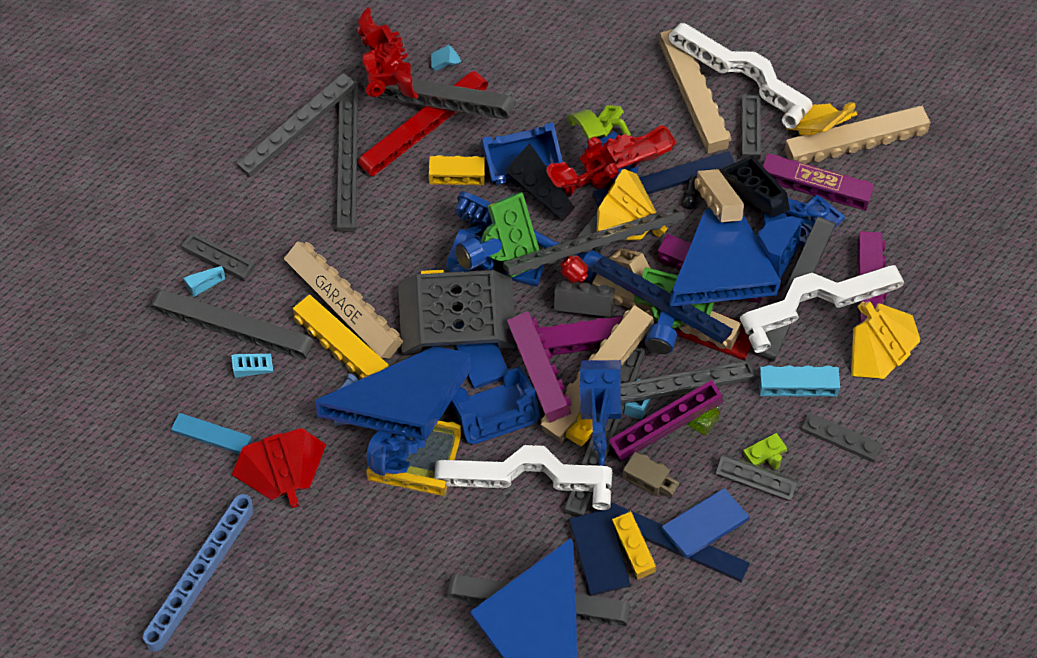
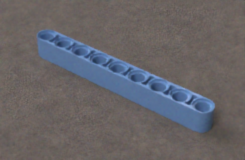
(198, 581)

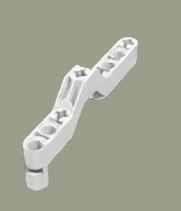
(749, 63)
(810, 286)
(529, 458)

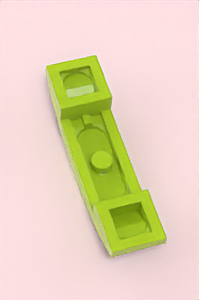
(588, 122)

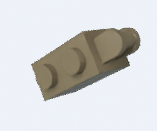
(649, 475)

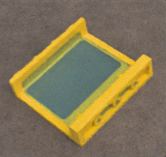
(440, 445)

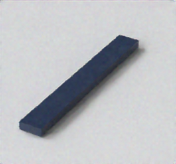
(674, 176)
(709, 556)

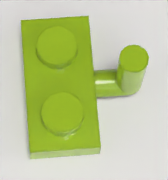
(610, 118)
(766, 451)

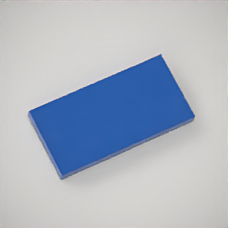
(486, 360)
(705, 523)

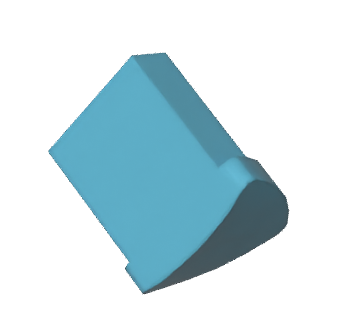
(444, 57)

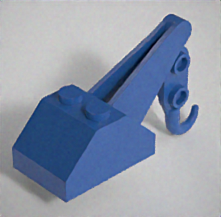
(782, 234)
(600, 398)

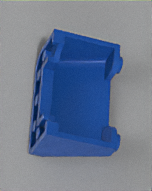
(505, 149)
(497, 409)

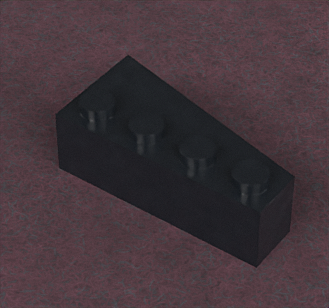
(531, 174)
(756, 186)

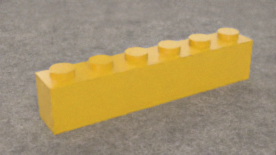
(337, 338)

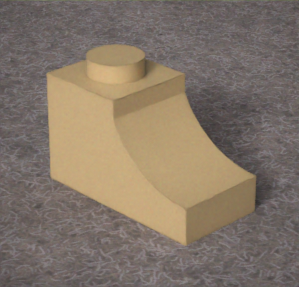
(631, 260)

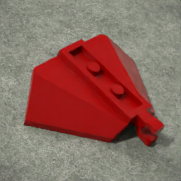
(280, 464)

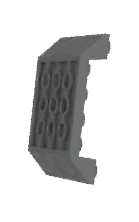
(429, 315)

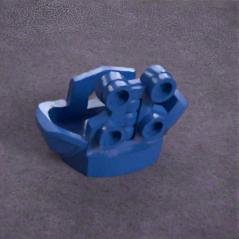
(452, 262)
(389, 451)

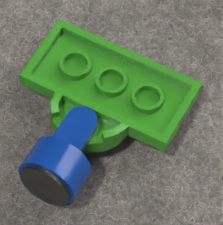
(503, 240)
(661, 336)

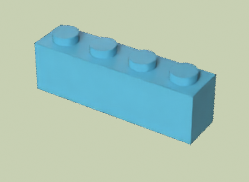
(799, 381)

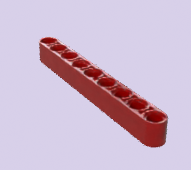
(413, 130)

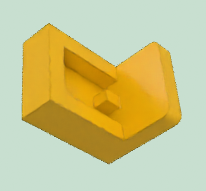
(580, 431)

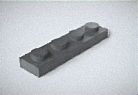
(751, 126)
(218, 256)
(841, 437)
(757, 476)

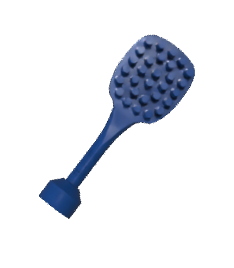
(477, 210)

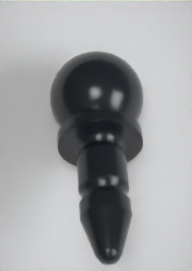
(689, 200)

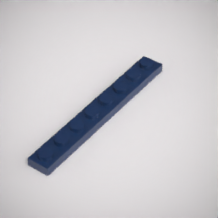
(660, 298)

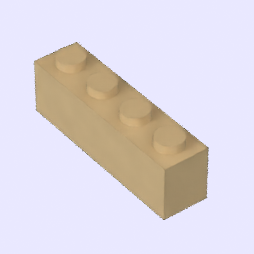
(719, 195)

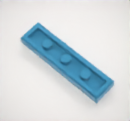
(210, 433)

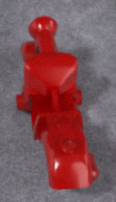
(384, 61)
(603, 162)

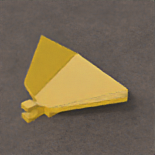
(823, 118)
(625, 203)
(882, 340)

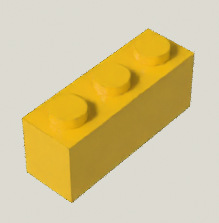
(456, 170)
(634, 545)

